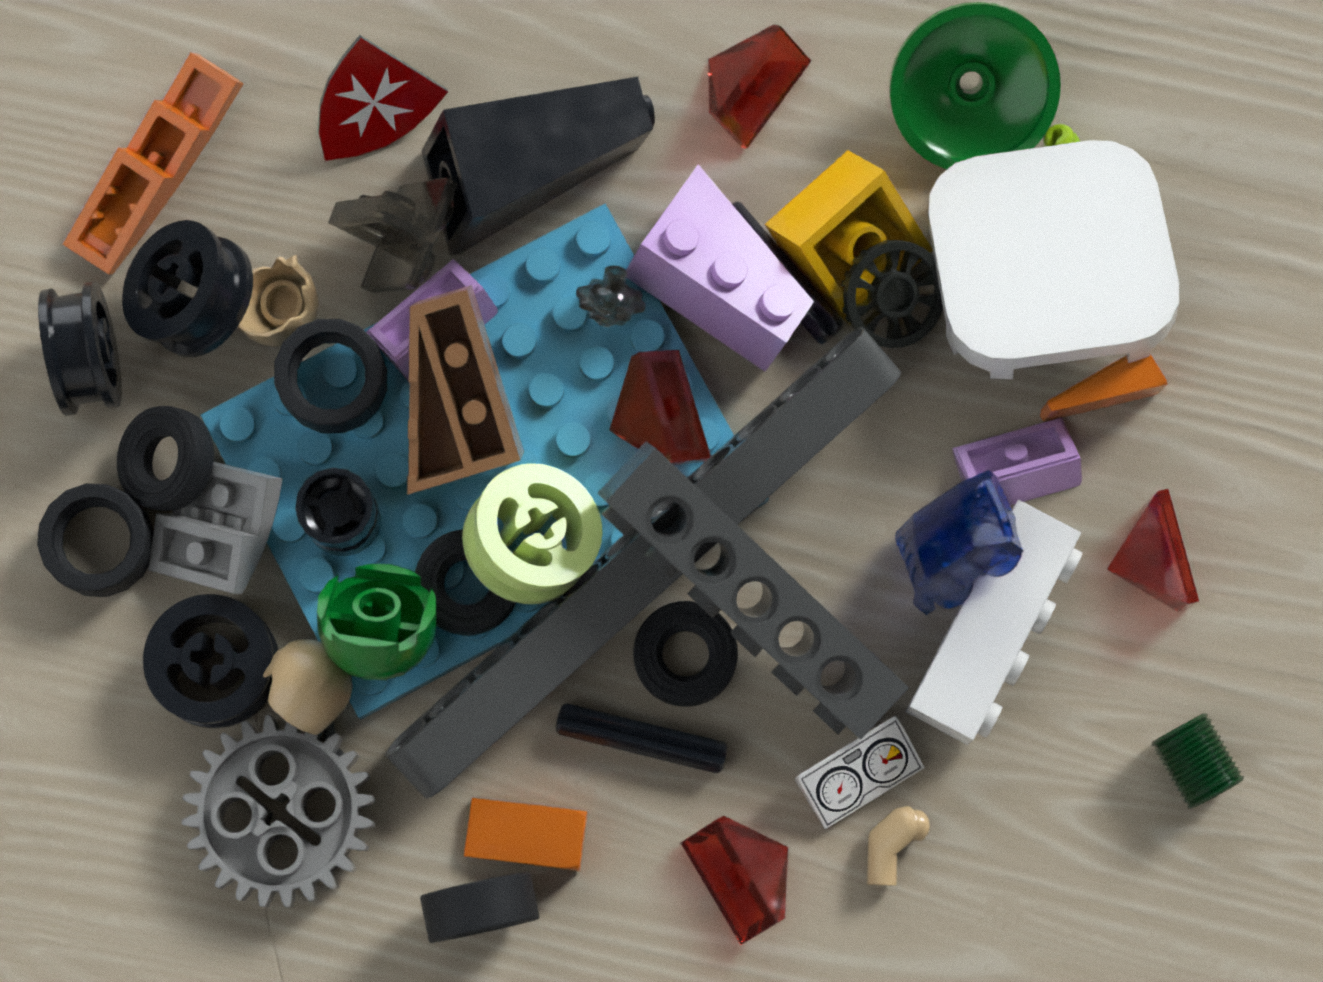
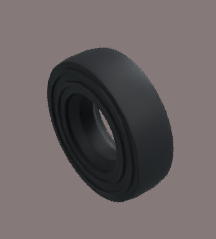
(137, 453)
(450, 615)
(677, 689)

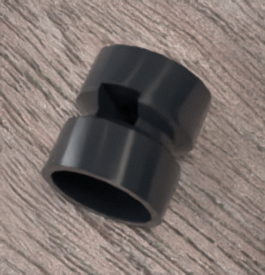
(338, 511)

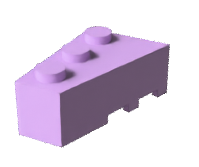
(719, 273)

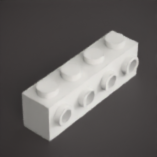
(991, 628)

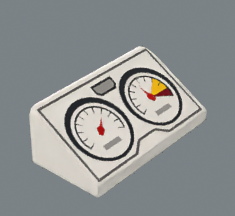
(859, 772)

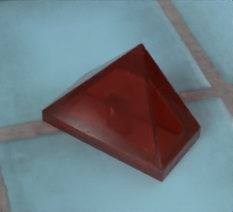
(753, 81)
(660, 408)
(1156, 557)
(742, 874)

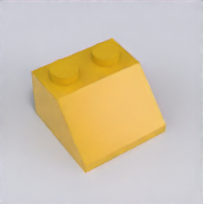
(836, 219)

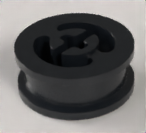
(200, 258)
(79, 348)
(165, 660)

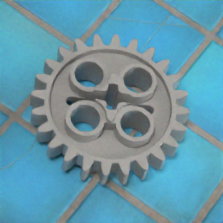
(246, 853)

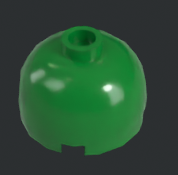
(377, 621)

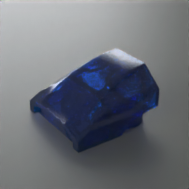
(958, 540)

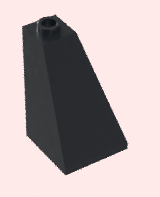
(530, 150)

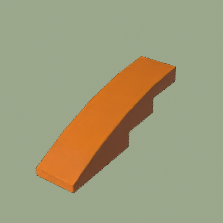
(153, 164)

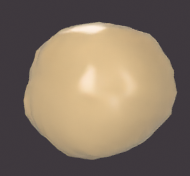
(279, 302)
(307, 686)

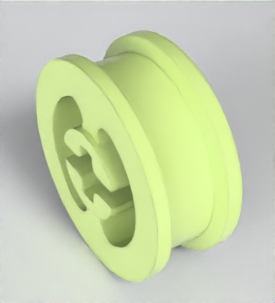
(540, 565)

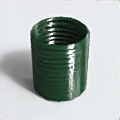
(1197, 761)

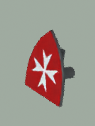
(372, 101)

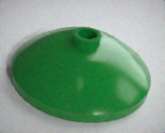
(1005, 109)

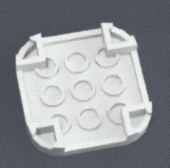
(1052, 256)

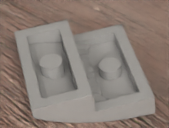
(220, 532)

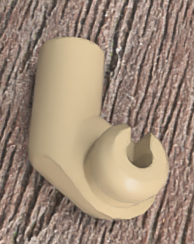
(889, 838)

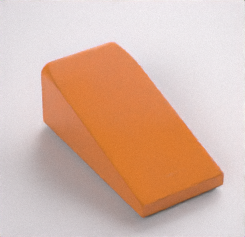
(1108, 387)
(526, 834)

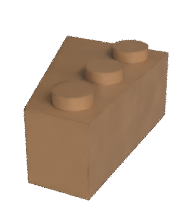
(456, 394)

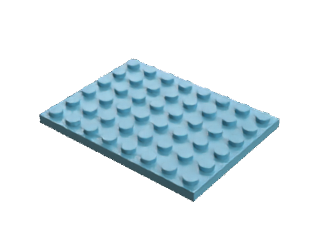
(562, 393)

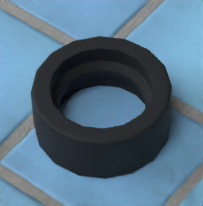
(328, 332)
(68, 506)
(479, 907)

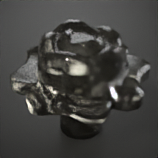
(610, 299)

